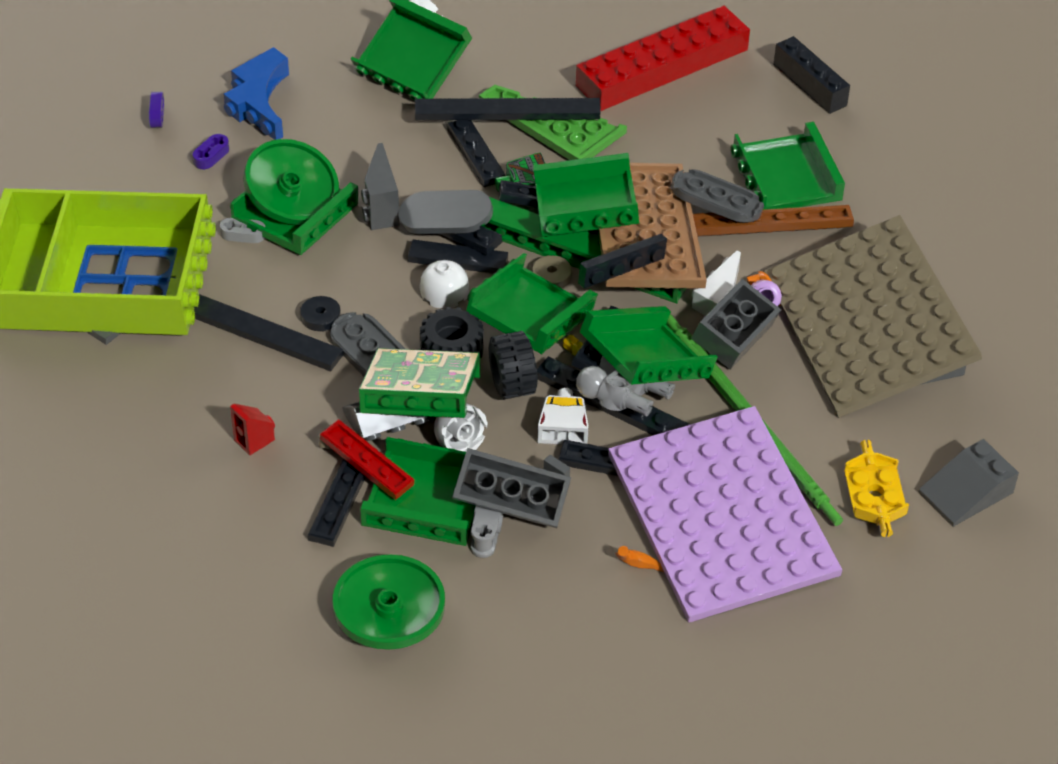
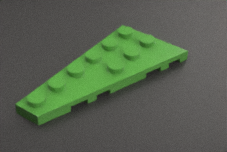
(568, 137)

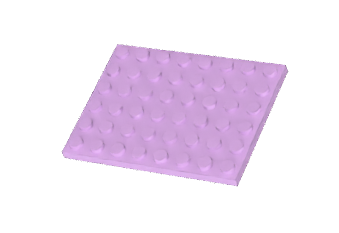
(723, 514)

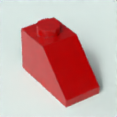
(251, 428)

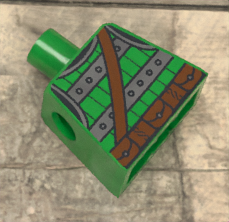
(521, 170)

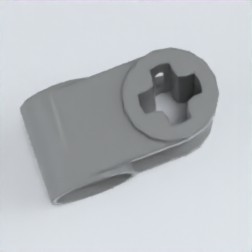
(485, 531)

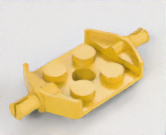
(880, 474)

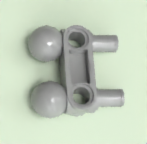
(615, 391)

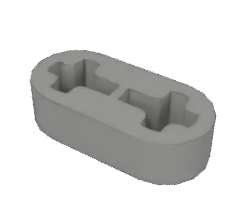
(239, 231)

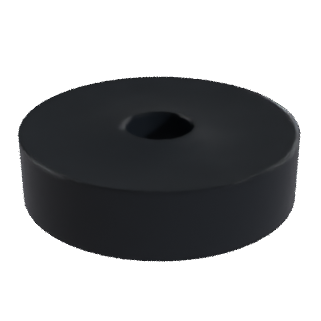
(312, 309)

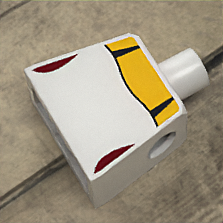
(563, 419)

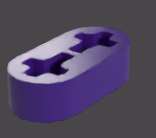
(156, 109)
(211, 151)

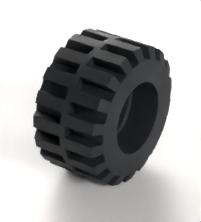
(452, 331)
(513, 365)

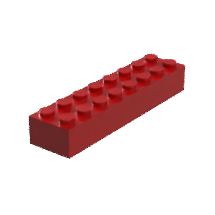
(662, 57)

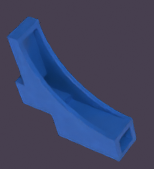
(252, 89)

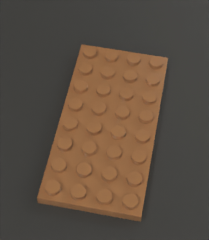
(662, 214)

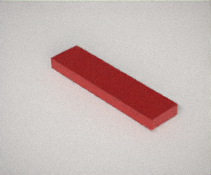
(367, 459)

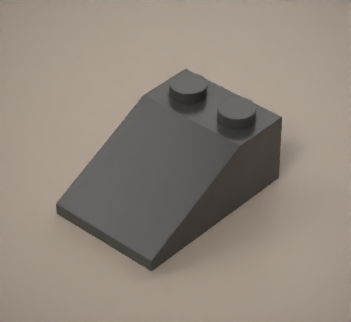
(380, 193)
(970, 483)

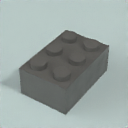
(736, 323)

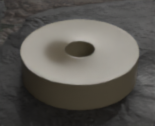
(554, 269)

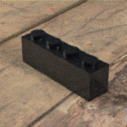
(811, 74)

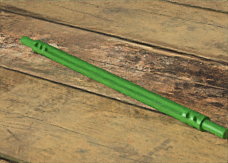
(738, 402)

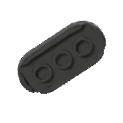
(717, 195)
(445, 211)
(360, 339)

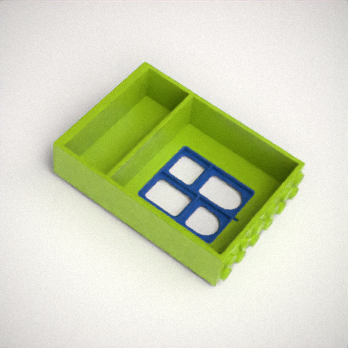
(55, 233)

